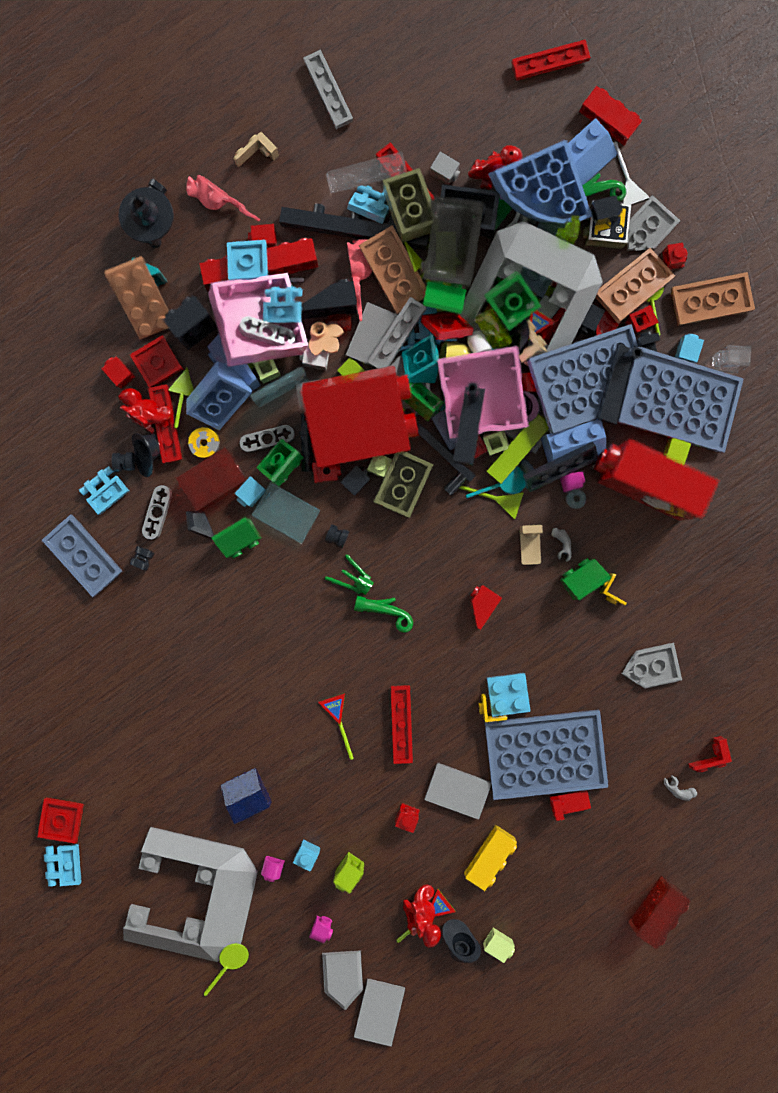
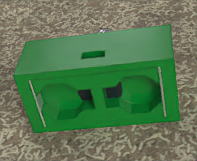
(423, 401)

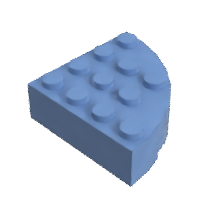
(543, 186)

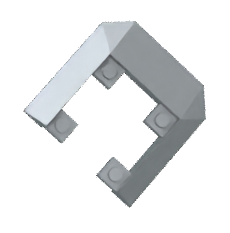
(548, 256)
(233, 885)

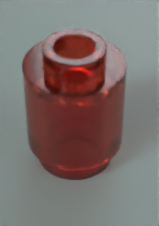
(341, 320)

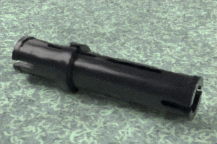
(306, 445)

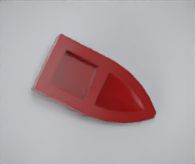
(606, 324)

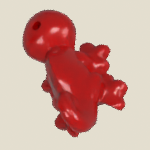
(482, 168)
(143, 411)
(421, 916)

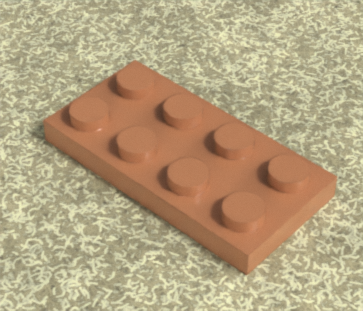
(393, 268)
(634, 285)
(139, 297)
(712, 299)

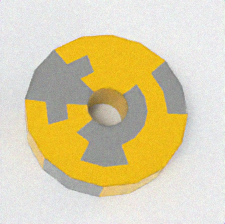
(204, 434)

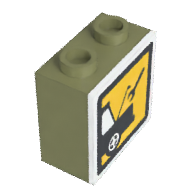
(609, 234)

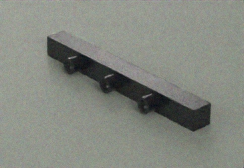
(340, 226)

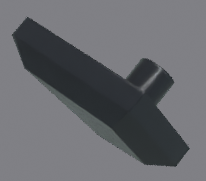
(198, 523)

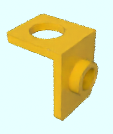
(611, 598)
(483, 710)

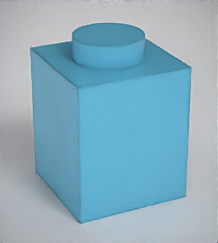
(689, 348)
(249, 492)
(306, 855)

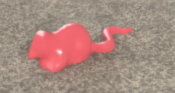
(212, 196)
(359, 269)

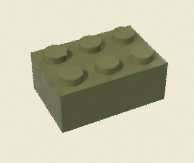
(409, 204)
(403, 483)

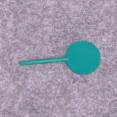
(512, 484)

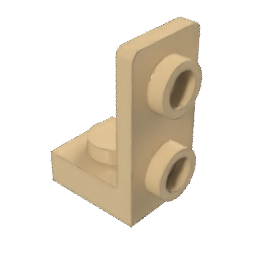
(256, 142)
(535, 349)
(530, 544)

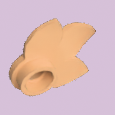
(326, 340)

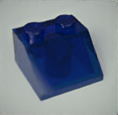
(245, 796)

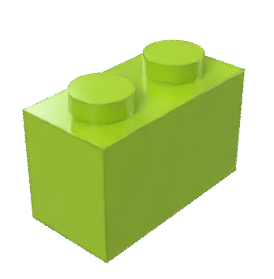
(348, 873)

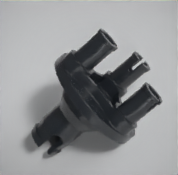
(146, 215)

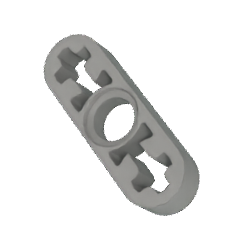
(254, 322)
(254, 447)
(155, 497)

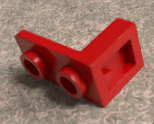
(720, 749)
(569, 803)

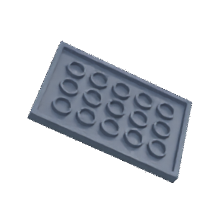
(575, 377)
(680, 400)
(546, 754)

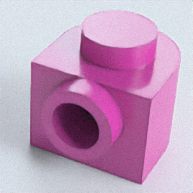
(572, 481)
(272, 868)
(321, 929)

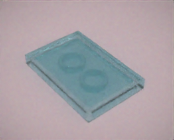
(279, 387)
(286, 512)

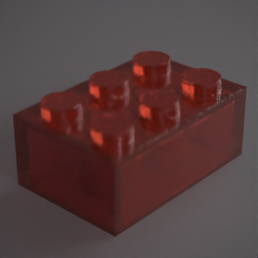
(212, 479)
(659, 912)

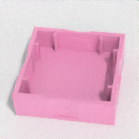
(245, 298)
(495, 372)

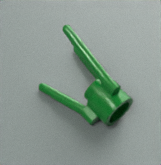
(362, 584)

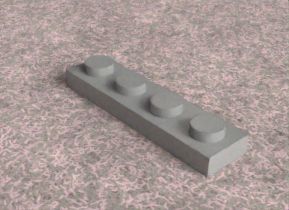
(328, 89)
(397, 334)

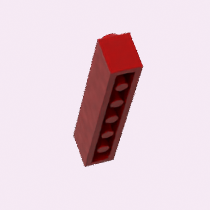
(281, 259)

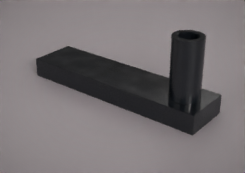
(617, 383)
(469, 424)
(557, 468)
(463, 474)

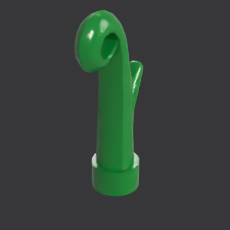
(593, 187)
(381, 606)

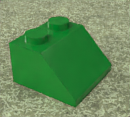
(444, 296)
(512, 300)
(280, 462)
(237, 538)
(584, 578)

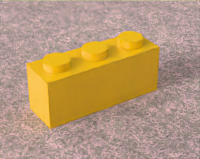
(490, 858)

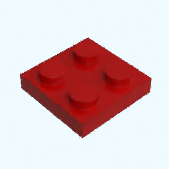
(447, 325)
(156, 361)
(60, 820)

